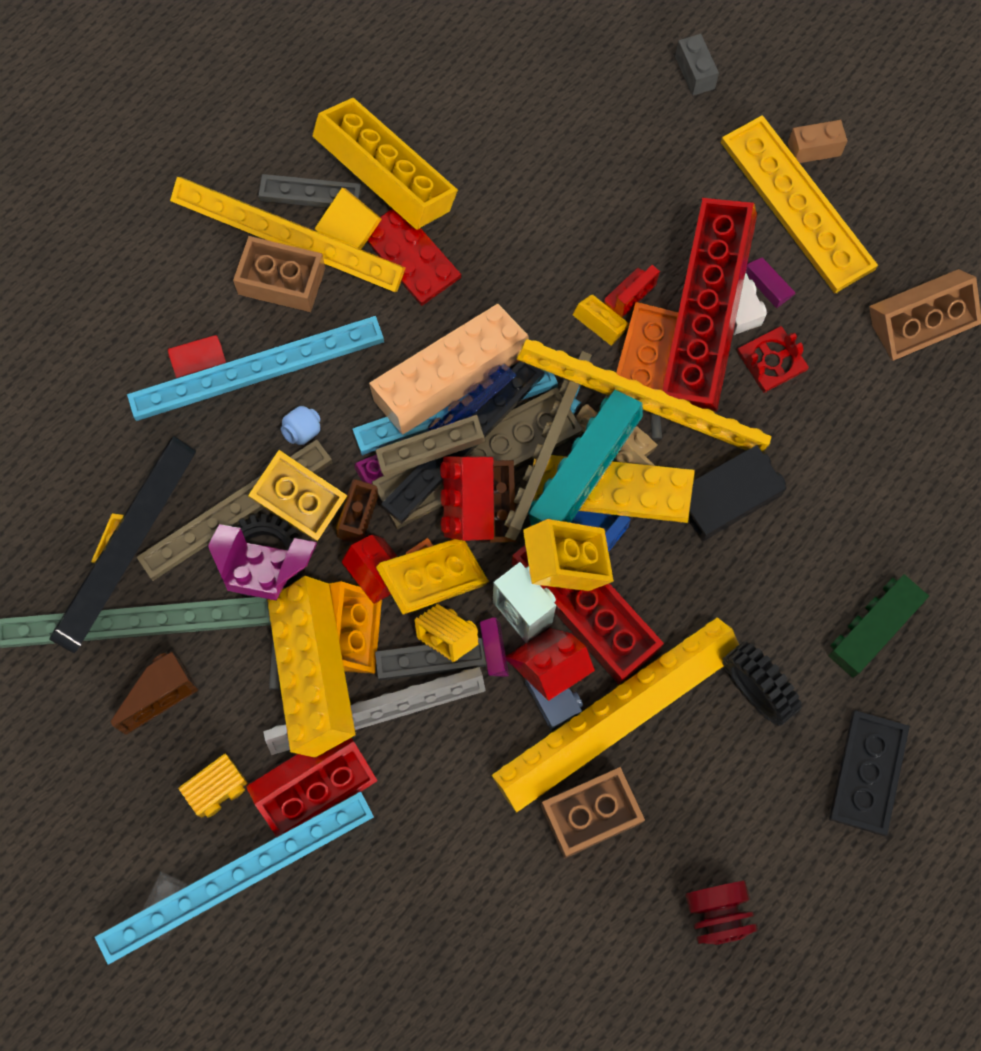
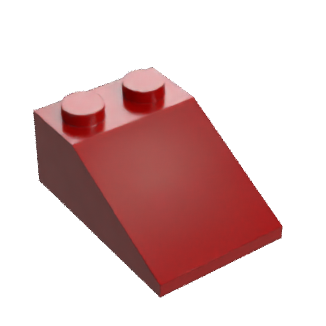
(552, 662)

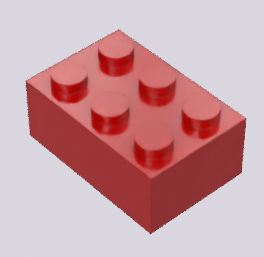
(468, 497)

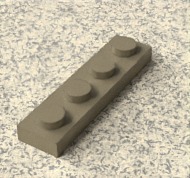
(430, 445)

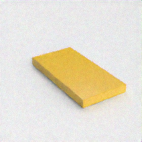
(432, 575)

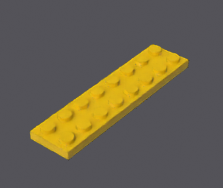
(799, 204)

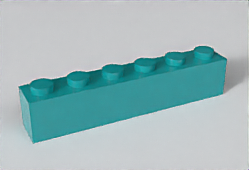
(588, 460)

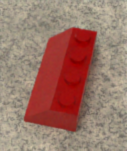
(310, 786)

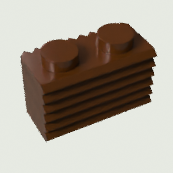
(357, 511)

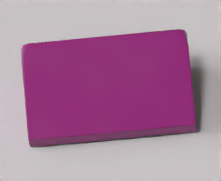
(769, 282)
(494, 647)

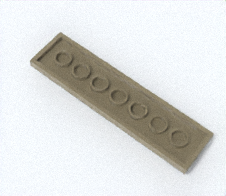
(511, 439)

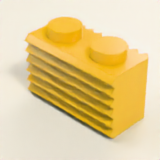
(446, 632)
(213, 786)

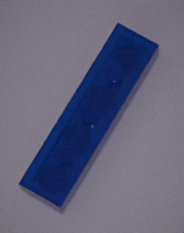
(477, 397)

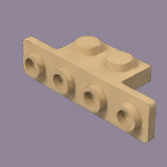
(636, 447)

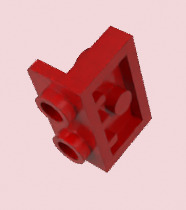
(632, 290)

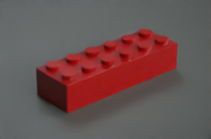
(604, 625)

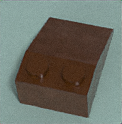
(156, 691)

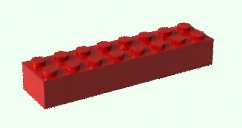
(710, 302)

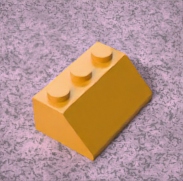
(357, 626)

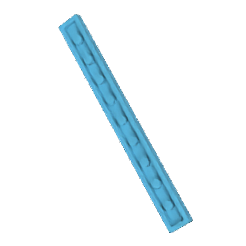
(255, 368)
(232, 878)

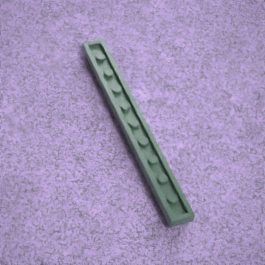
(143, 621)

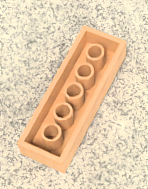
(447, 368)

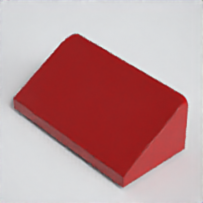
(196, 356)

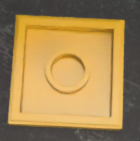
(348, 220)

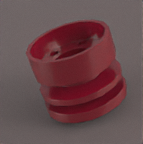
(721, 912)

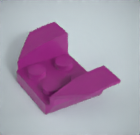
(256, 568)

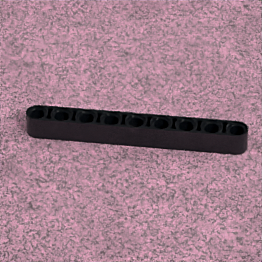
(122, 545)

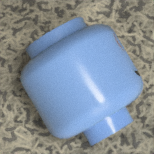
(300, 425)

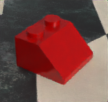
(362, 562)

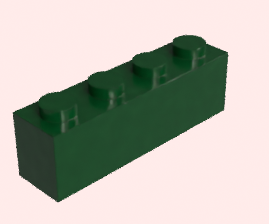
(878, 626)

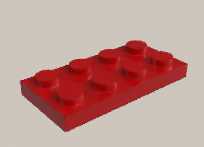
(426, 268)

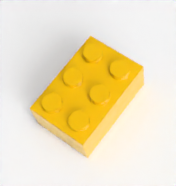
(297, 495)
(567, 555)

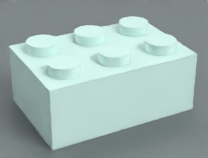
(524, 604)

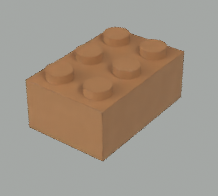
(279, 274)
(592, 812)

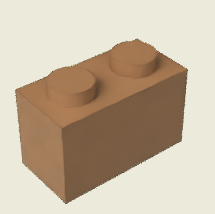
(817, 141)

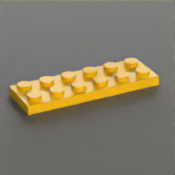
(635, 491)

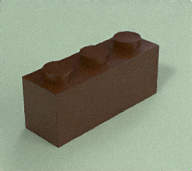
(503, 498)

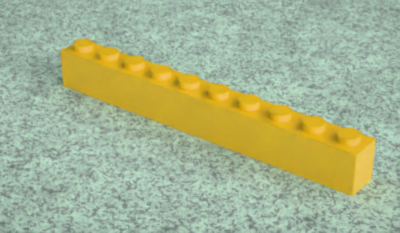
(615, 715)

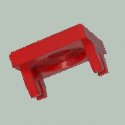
(750, 358)

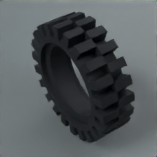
(270, 527)
(762, 683)

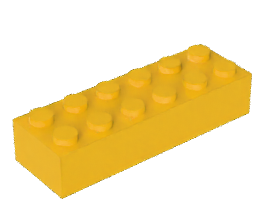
(384, 163)
(310, 668)

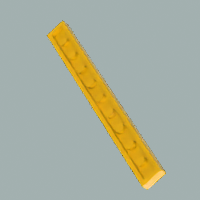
(282, 231)
(653, 400)

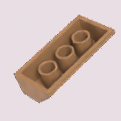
(927, 313)

